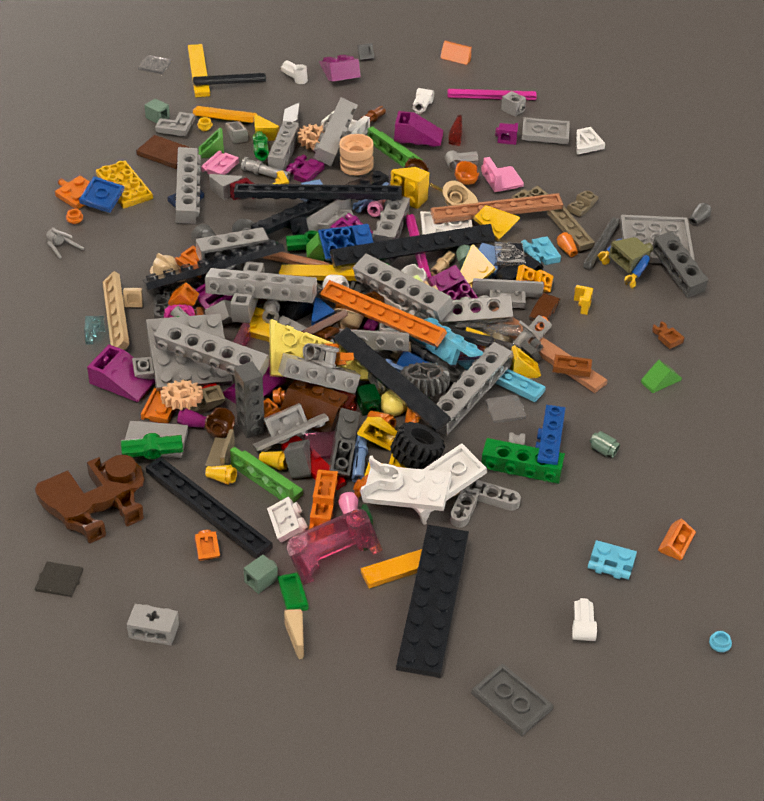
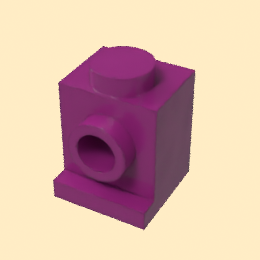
(507, 133)

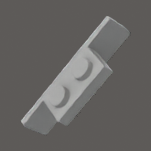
(329, 215)
(516, 289)
(384, 340)
(287, 424)

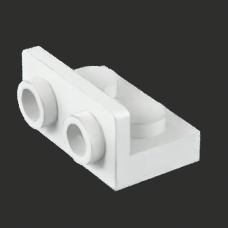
(287, 519)

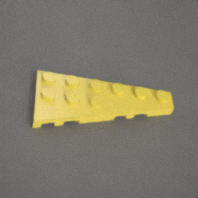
(291, 341)

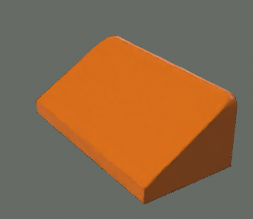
(456, 52)
(677, 539)

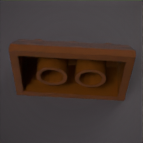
(315, 401)

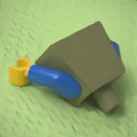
(630, 255)

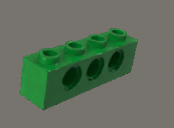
(519, 461)

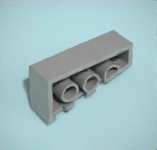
(334, 131)

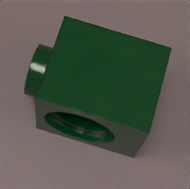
(368, 399)

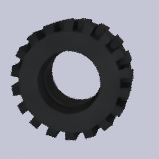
(417, 445)

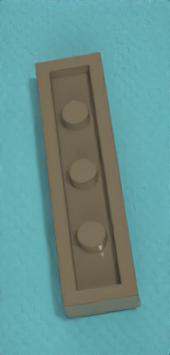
(568, 224)

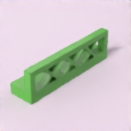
(390, 147)
(264, 475)

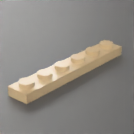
(115, 311)

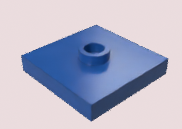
(101, 194)

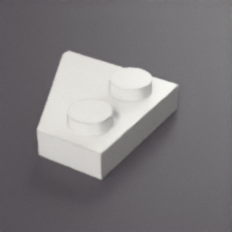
(588, 141)

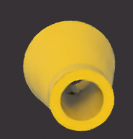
(274, 459)
(224, 474)

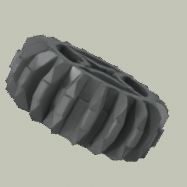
(428, 377)

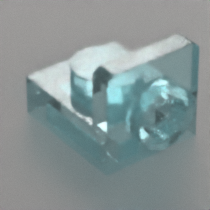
(93, 325)

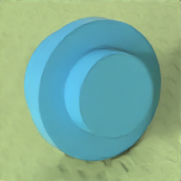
(720, 641)

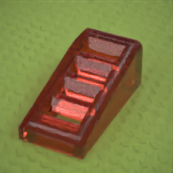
(455, 132)

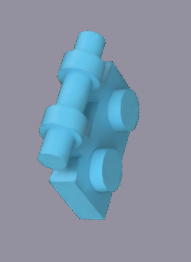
(542, 250)
(612, 560)

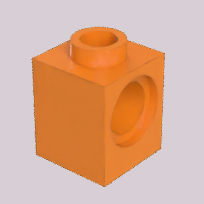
(184, 295)

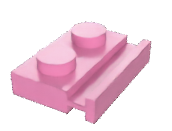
(220, 163)

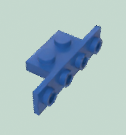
(550, 435)

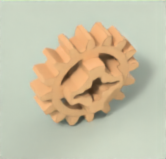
(309, 135)
(181, 394)

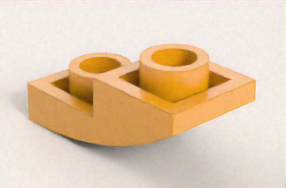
(527, 274)

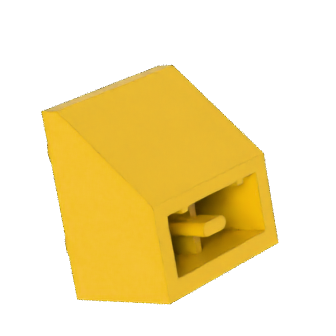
(414, 184)

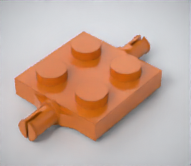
(72, 191)

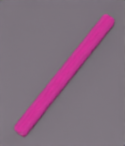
(487, 94)
(413, 231)

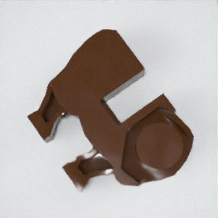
(115, 483)

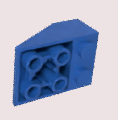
(344, 237)

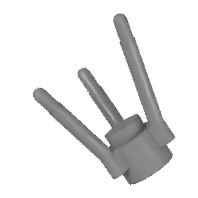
(57, 237)

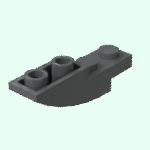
(344, 442)

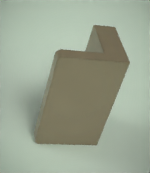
(220, 450)

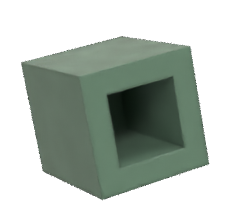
(156, 109)
(260, 574)

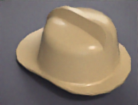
(457, 194)
(162, 263)
(352, 321)

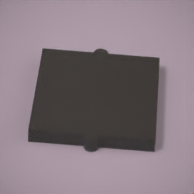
(59, 579)

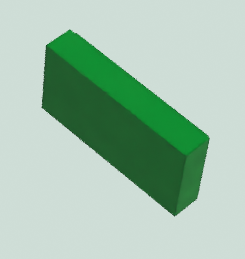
(292, 592)

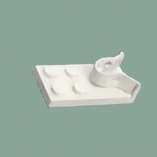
(464, 471)
(405, 487)

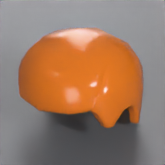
(466, 173)

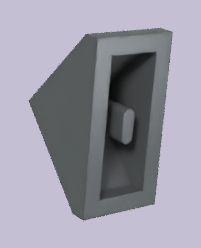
(298, 459)

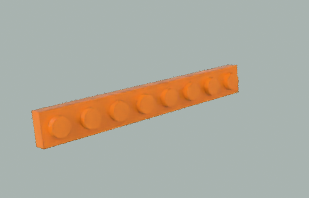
(383, 313)

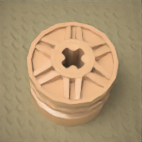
(356, 154)

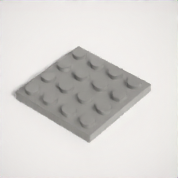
(648, 227)
(172, 367)

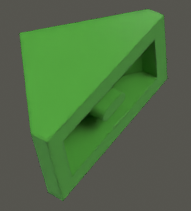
(212, 145)
(660, 377)

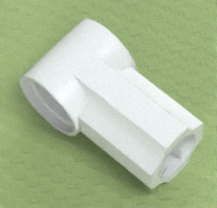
(298, 72)
(422, 100)
(584, 626)

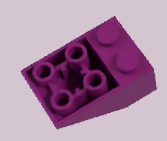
(341, 67)
(416, 130)
(453, 284)
(115, 373)

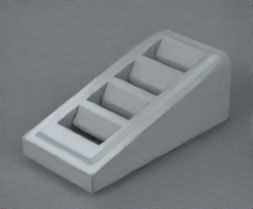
(237, 132)

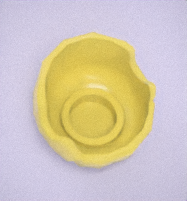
(392, 405)

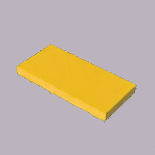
(134, 189)

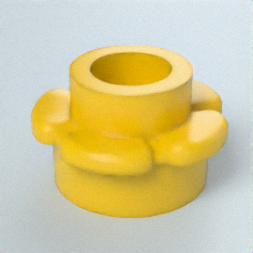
(204, 124)

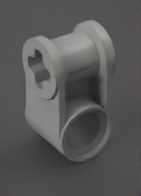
(321, 354)

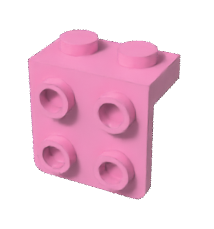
(500, 178)

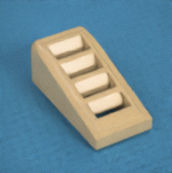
(294, 626)

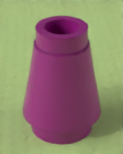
(191, 418)

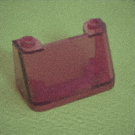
(330, 538)

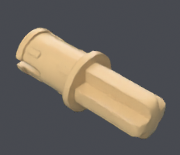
(443, 263)

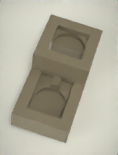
(211, 398)

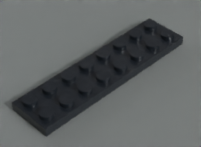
(219, 262)
(432, 602)

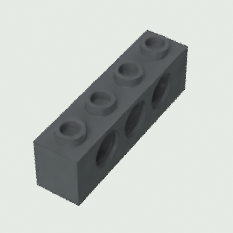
(680, 264)
(249, 399)

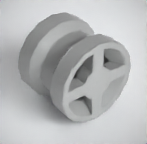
(518, 439)

